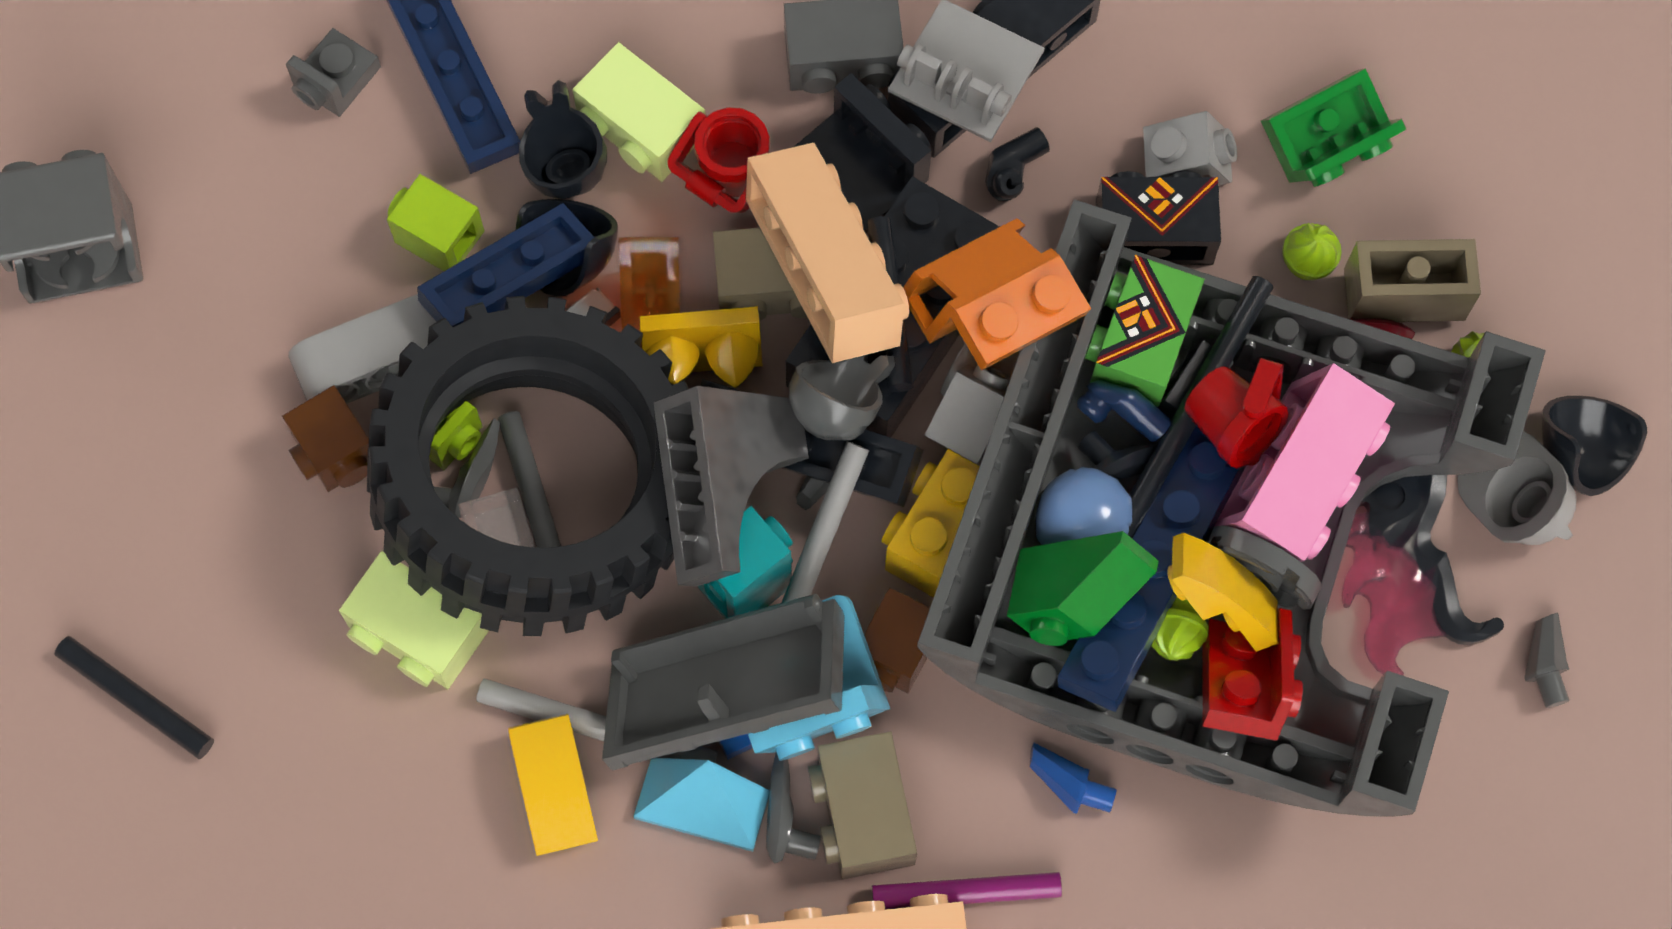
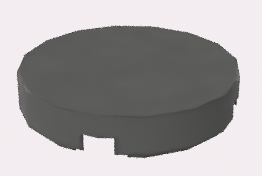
(1279, 571)

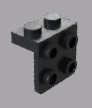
(870, 148)

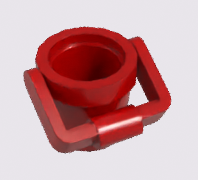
(722, 150)
(1239, 414)

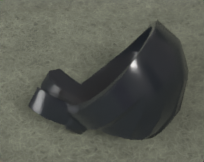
(560, 146)

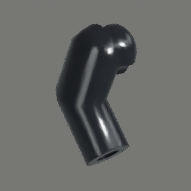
(1008, 161)

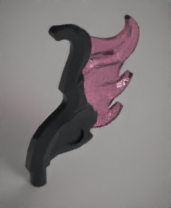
(1405, 574)

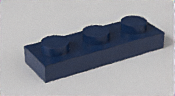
(508, 267)

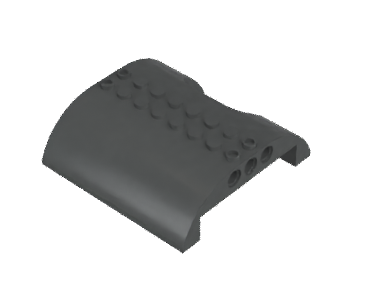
(1349, 742)

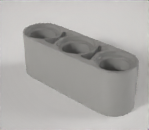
(360, 351)

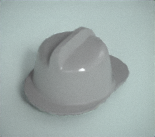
(1525, 500)

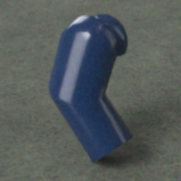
(1128, 403)

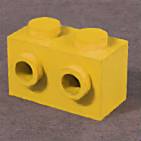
(924, 537)

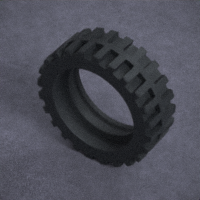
(512, 351)

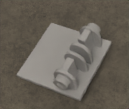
(965, 69)

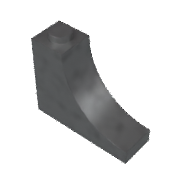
(711, 458)

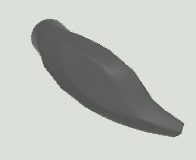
(473, 473)
(779, 831)

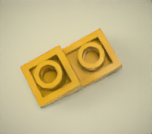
(1221, 584)
(552, 784)

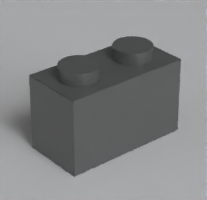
(841, 38)

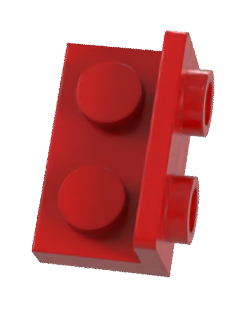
(1248, 688)

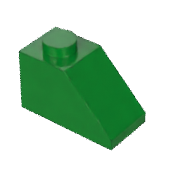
(1076, 585)

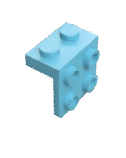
(861, 698)

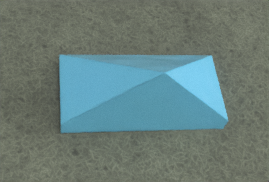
(702, 801)

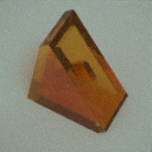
(649, 278)

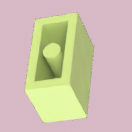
(635, 109)
(410, 626)

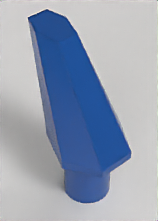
(1070, 781)

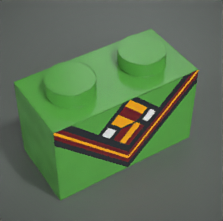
(1146, 328)

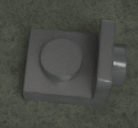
(332, 73)

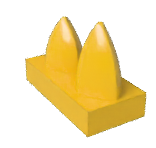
(706, 341)

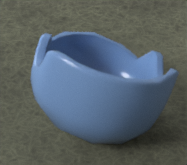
(1082, 506)

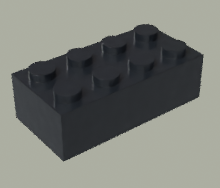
(923, 229)

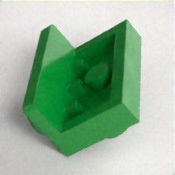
(1330, 129)

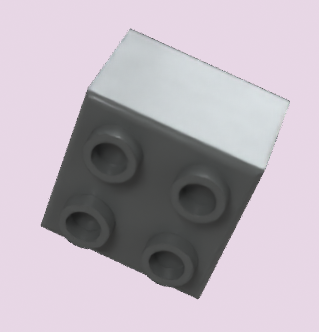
(67, 227)

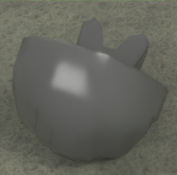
(838, 397)

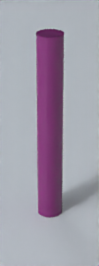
(973, 889)

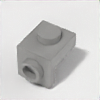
(1191, 145)

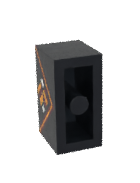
(1170, 215)

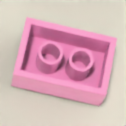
(1310, 463)

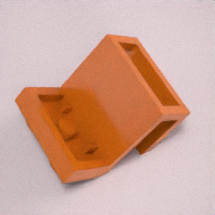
(1000, 294)

